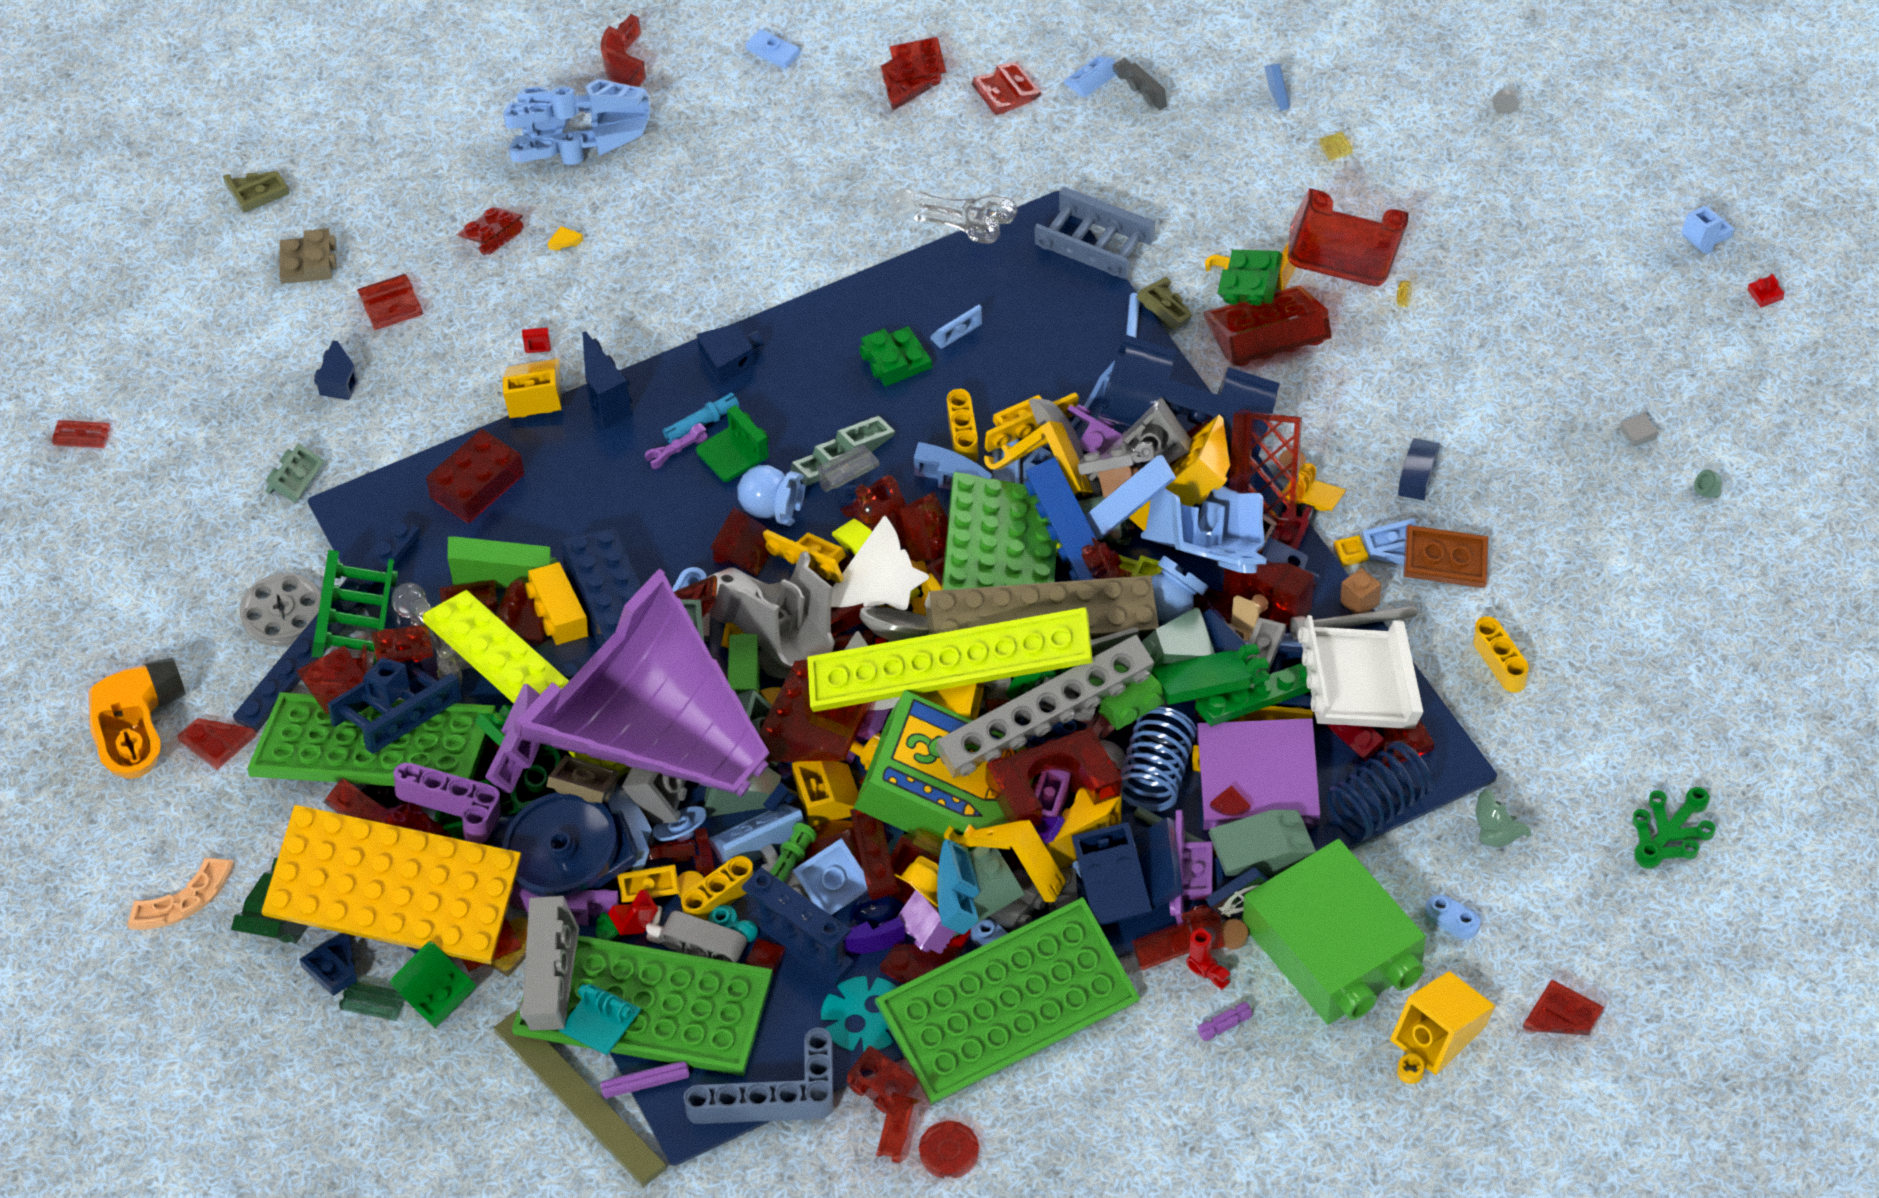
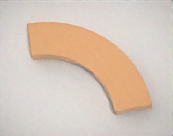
(172, 909)

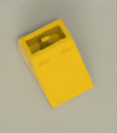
(532, 388)
(1079, 819)

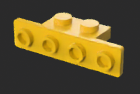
(1020, 421)
(823, 554)

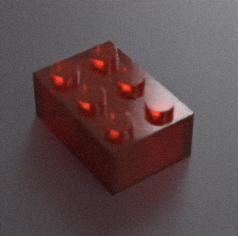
(475, 475)

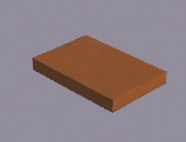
(1445, 556)

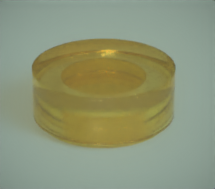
(1404, 293)

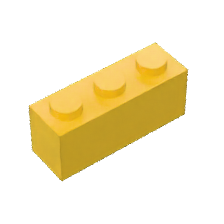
(556, 603)

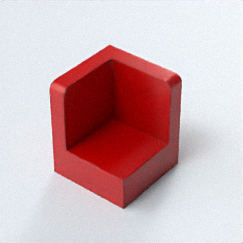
(635, 916)

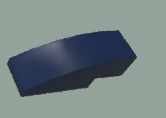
(1418, 469)

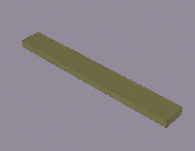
(583, 1103)

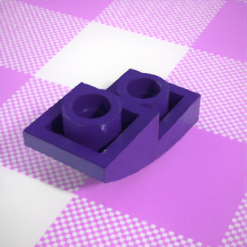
(867, 940)

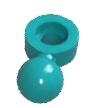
(731, 921)

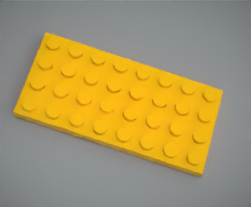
(391, 884)

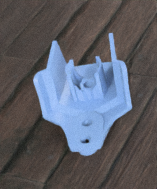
(1226, 528)

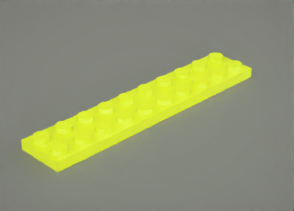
(497, 653)
(949, 659)

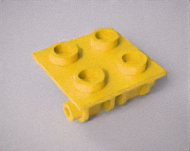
(1315, 493)

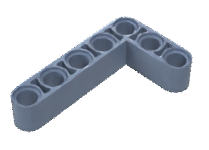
(772, 1093)

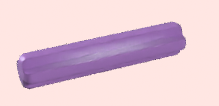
(644, 1079)

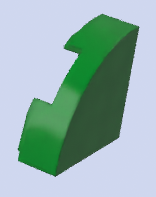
(606, 929)

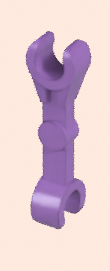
(696, 434)

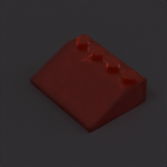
(1262, 331)
(798, 733)

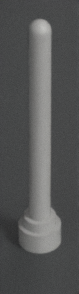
(1355, 619)

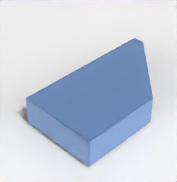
(1277, 85)

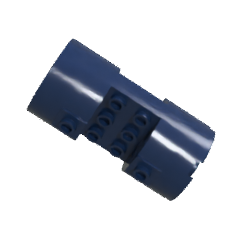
(1143, 377)

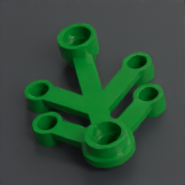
(1671, 830)

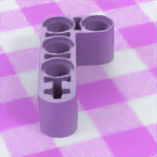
(451, 794)

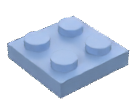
(832, 877)

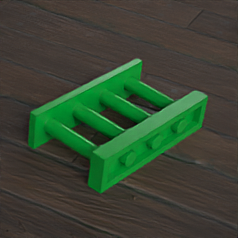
(332, 592)

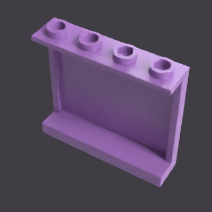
(1265, 762)

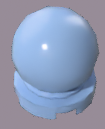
(770, 493)
(1174, 591)

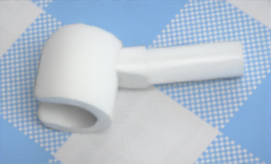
(653, 928)

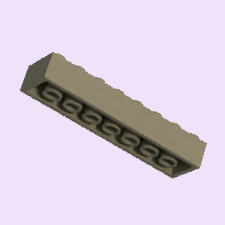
(1110, 604)

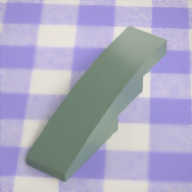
(868, 432)

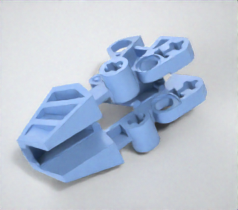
(616, 111)

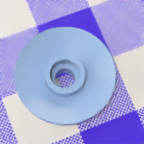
(682, 830)

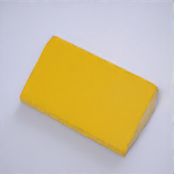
(657, 881)

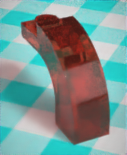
(616, 62)

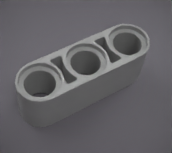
(701, 938)

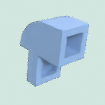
(1705, 229)

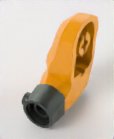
(122, 715)

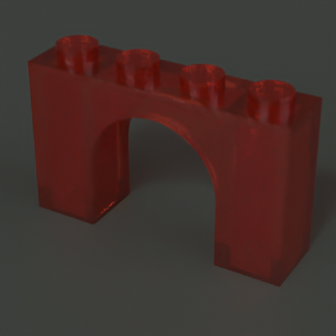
(1076, 754)

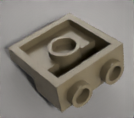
(308, 257)
(583, 779)

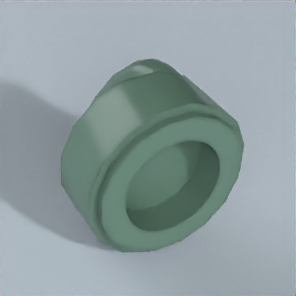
(1708, 484)

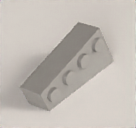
(1155, 425)
(655, 794)
(548, 963)

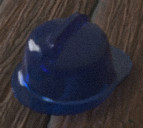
(875, 911)

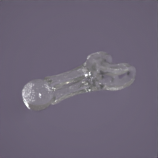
(965, 214)
(411, 602)

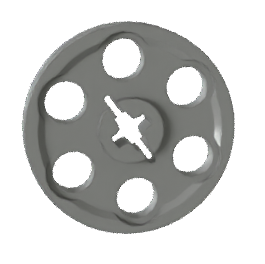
(270, 607)

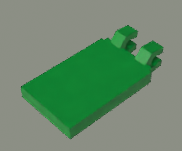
(1211, 674)

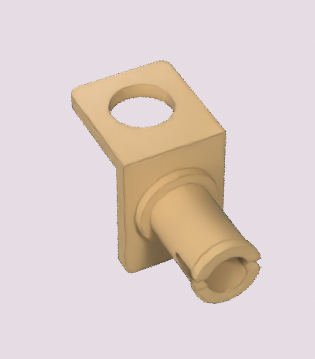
(1246, 613)

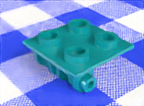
(599, 1018)

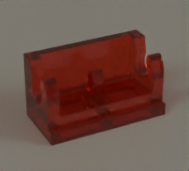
(898, 1127)

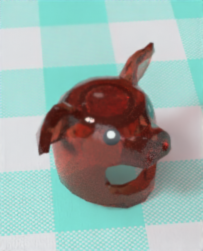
(874, 502)

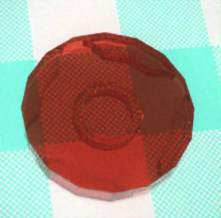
(949, 1149)

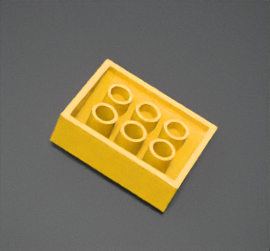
(1197, 470)

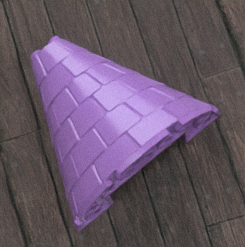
(653, 701)

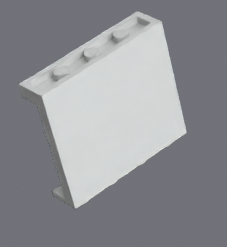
(1361, 676)

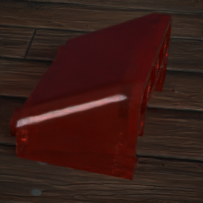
(1342, 242)

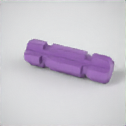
(1224, 1021)

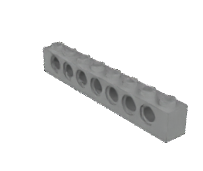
(1127, 653)

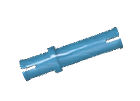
(709, 413)

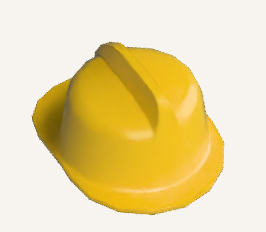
(923, 877)

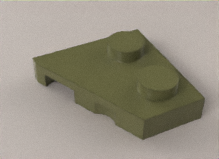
(256, 189)
(1164, 304)

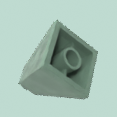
(722, 802)

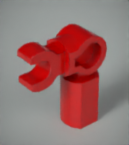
(1202, 962)

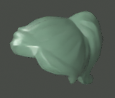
(1496, 824)

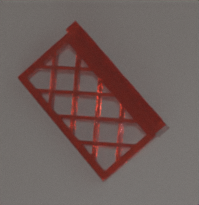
(1241, 459)

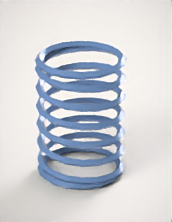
(1179, 772)

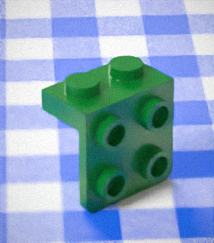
(736, 447)
(432, 984)

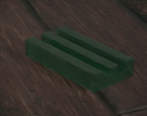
(361, 991)

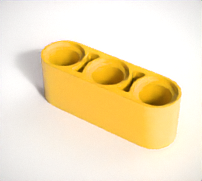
(962, 424)
(1500, 654)
(724, 879)

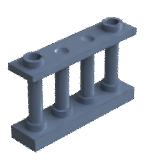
(1102, 214)

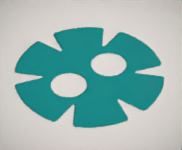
(855, 993)

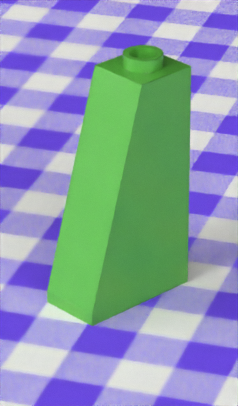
(499, 561)

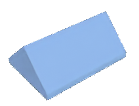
(752, 835)

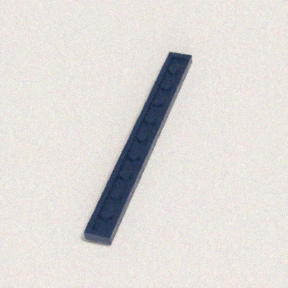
(283, 675)

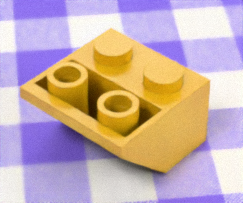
(824, 790)

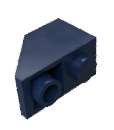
(337, 374)

